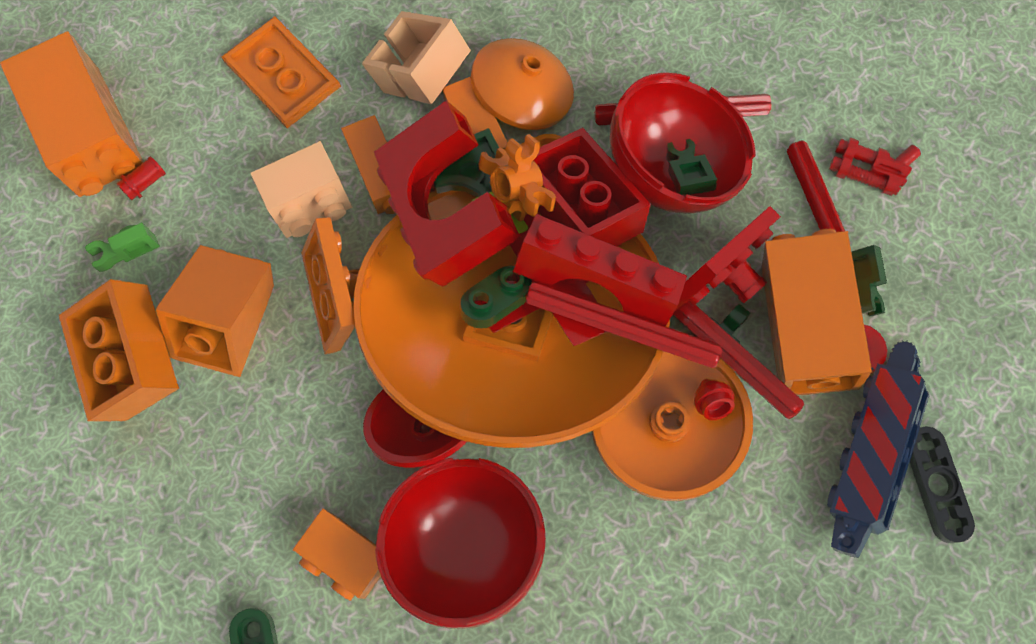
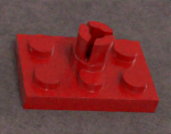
(731, 265)

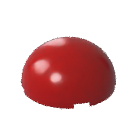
(673, 109)
(460, 543)

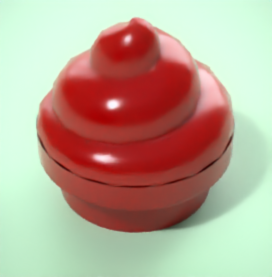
(714, 399)

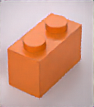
(339, 553)

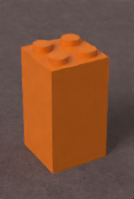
(71, 114)
(815, 313)

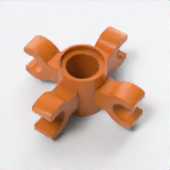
(518, 178)

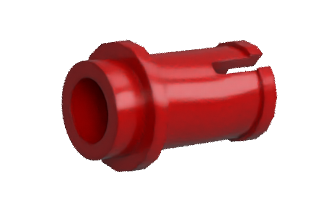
(140, 178)

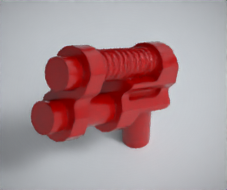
(884, 171)

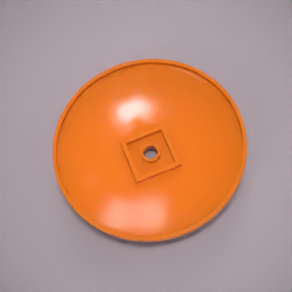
(480, 385)

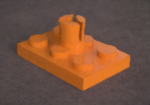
(329, 284)

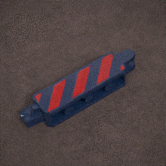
(879, 451)

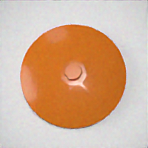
(666, 445)

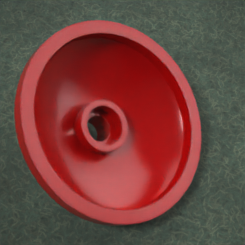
(403, 439)

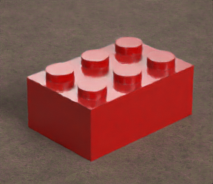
(590, 190)

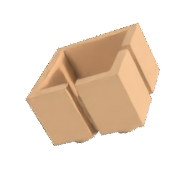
(430, 54)
(301, 189)

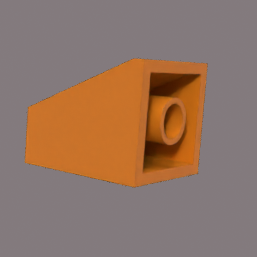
(215, 309)

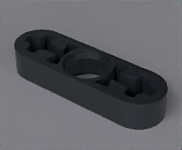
(955, 490)

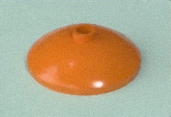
(522, 83)

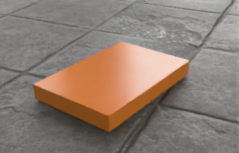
(281, 72)

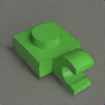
(126, 245)

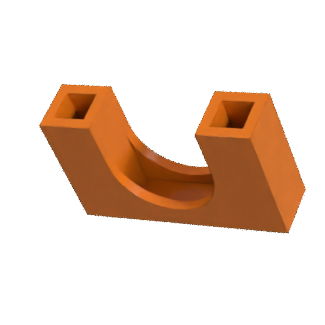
(366, 137)

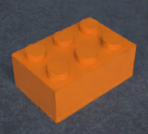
(117, 351)

